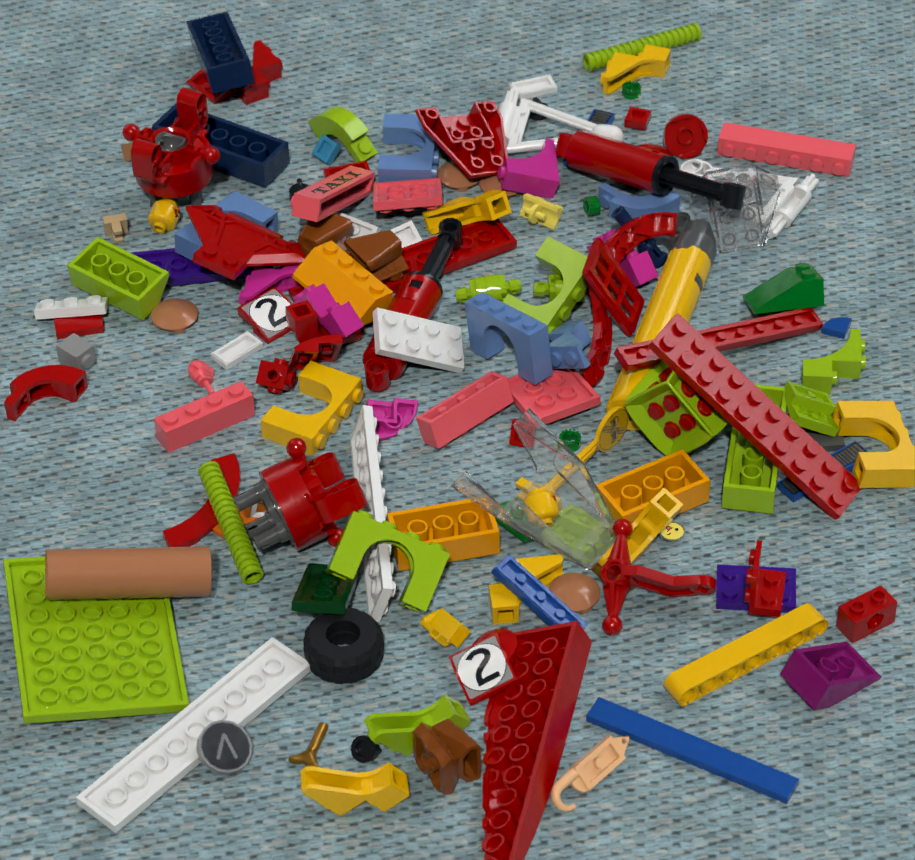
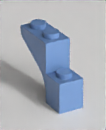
(567, 345)

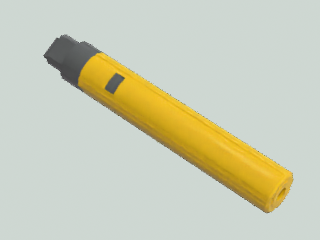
(676, 292)

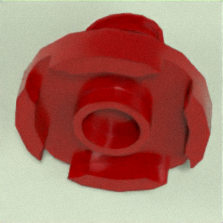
(685, 135)

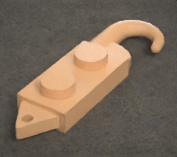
(590, 769)

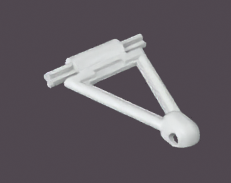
(516, 119)
(792, 198)

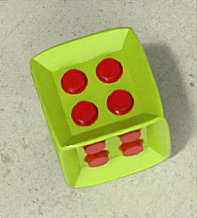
(672, 412)

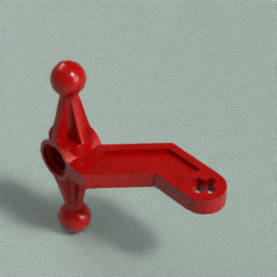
(642, 577)

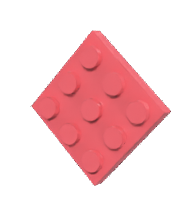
(407, 194)
(554, 397)

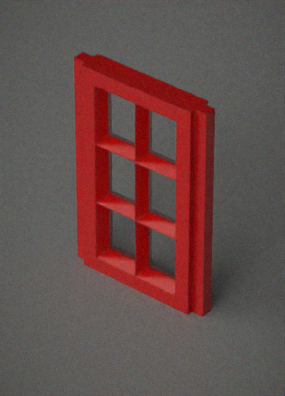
(597, 250)

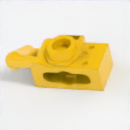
(444, 628)

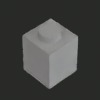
(76, 352)

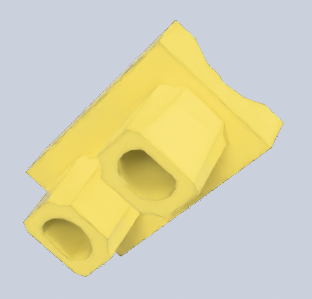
(541, 211)

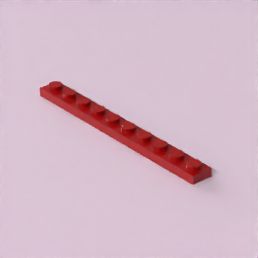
(731, 336)

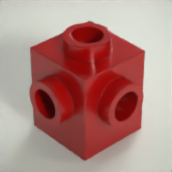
(276, 375)

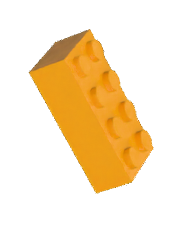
(631, 491)
(458, 526)

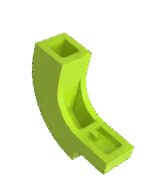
(347, 128)

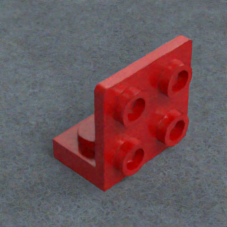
(766, 588)

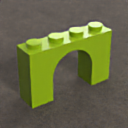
(567, 264)
(424, 559)

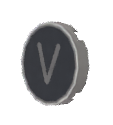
(224, 747)

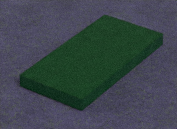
(323, 592)

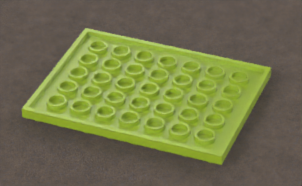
(90, 653)

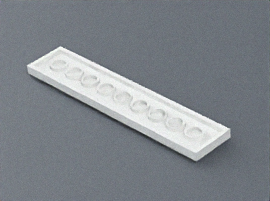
(376, 560)
(172, 749)

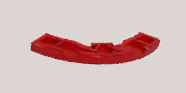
(636, 231)
(601, 342)
(204, 519)

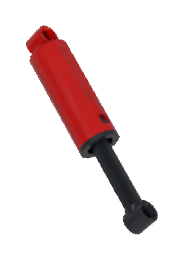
(641, 168)
(416, 297)

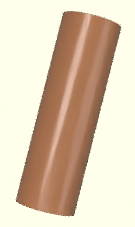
(127, 573)

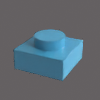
(326, 149)

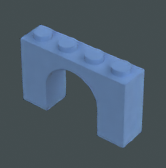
(420, 165)
(188, 241)
(529, 336)

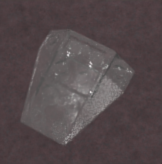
(745, 227)

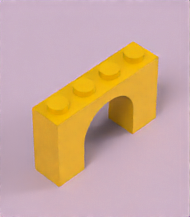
(327, 384)
(882, 422)

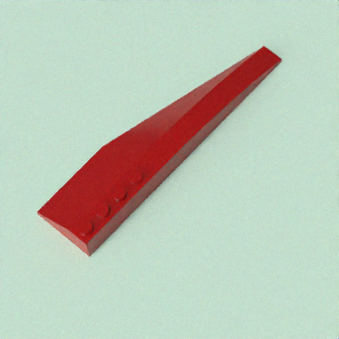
(529, 735)

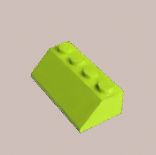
(119, 275)

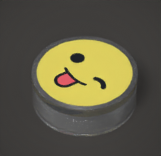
(672, 535)

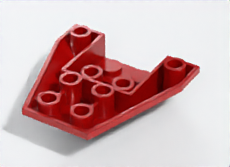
(472, 139)

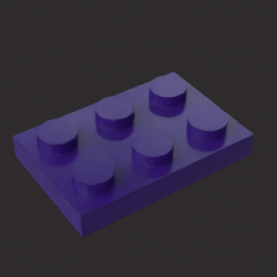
(732, 587)

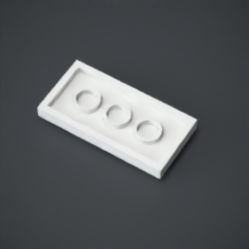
(418, 340)

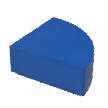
(837, 327)

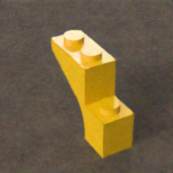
(626, 67)
(467, 210)
(646, 527)
(505, 604)
(345, 790)

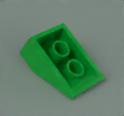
(788, 290)

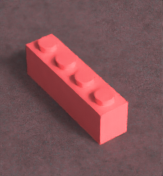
(465, 410)
(204, 416)

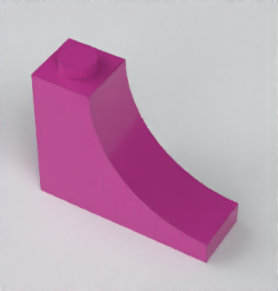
(532, 175)

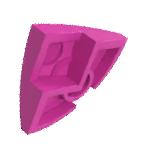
(392, 416)

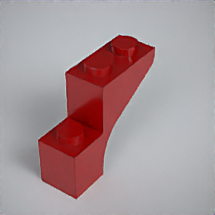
(265, 69)

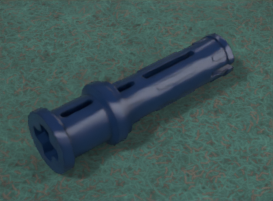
(657, 256)

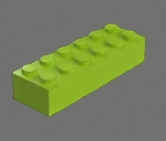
(749, 474)

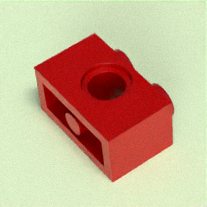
(866, 614)

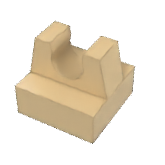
(115, 226)

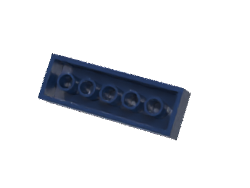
(220, 52)
(242, 150)

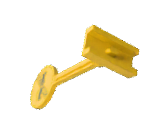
(607, 435)

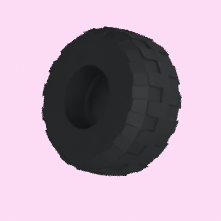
(348, 662)

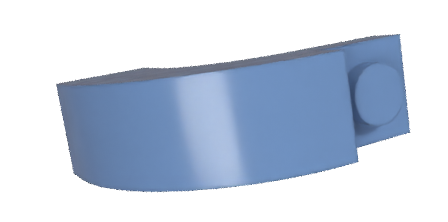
(637, 205)

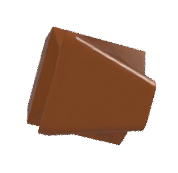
(330, 228)
(379, 254)
(446, 754)

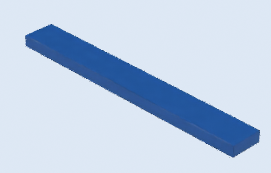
(693, 750)

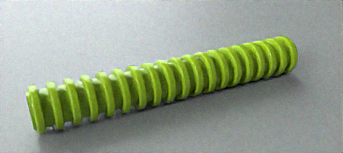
(665, 39)
(230, 523)

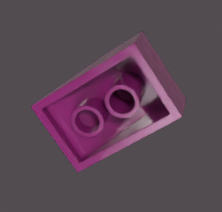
(828, 673)

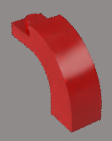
(304, 323)
(44, 382)

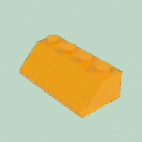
(344, 279)

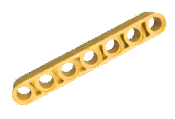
(744, 654)

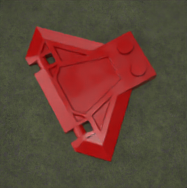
(237, 243)

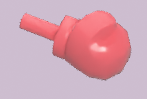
(201, 374)

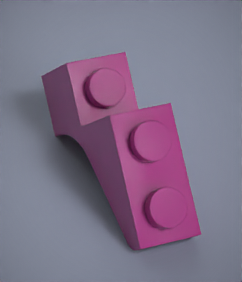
(635, 265)
(266, 278)
(332, 315)

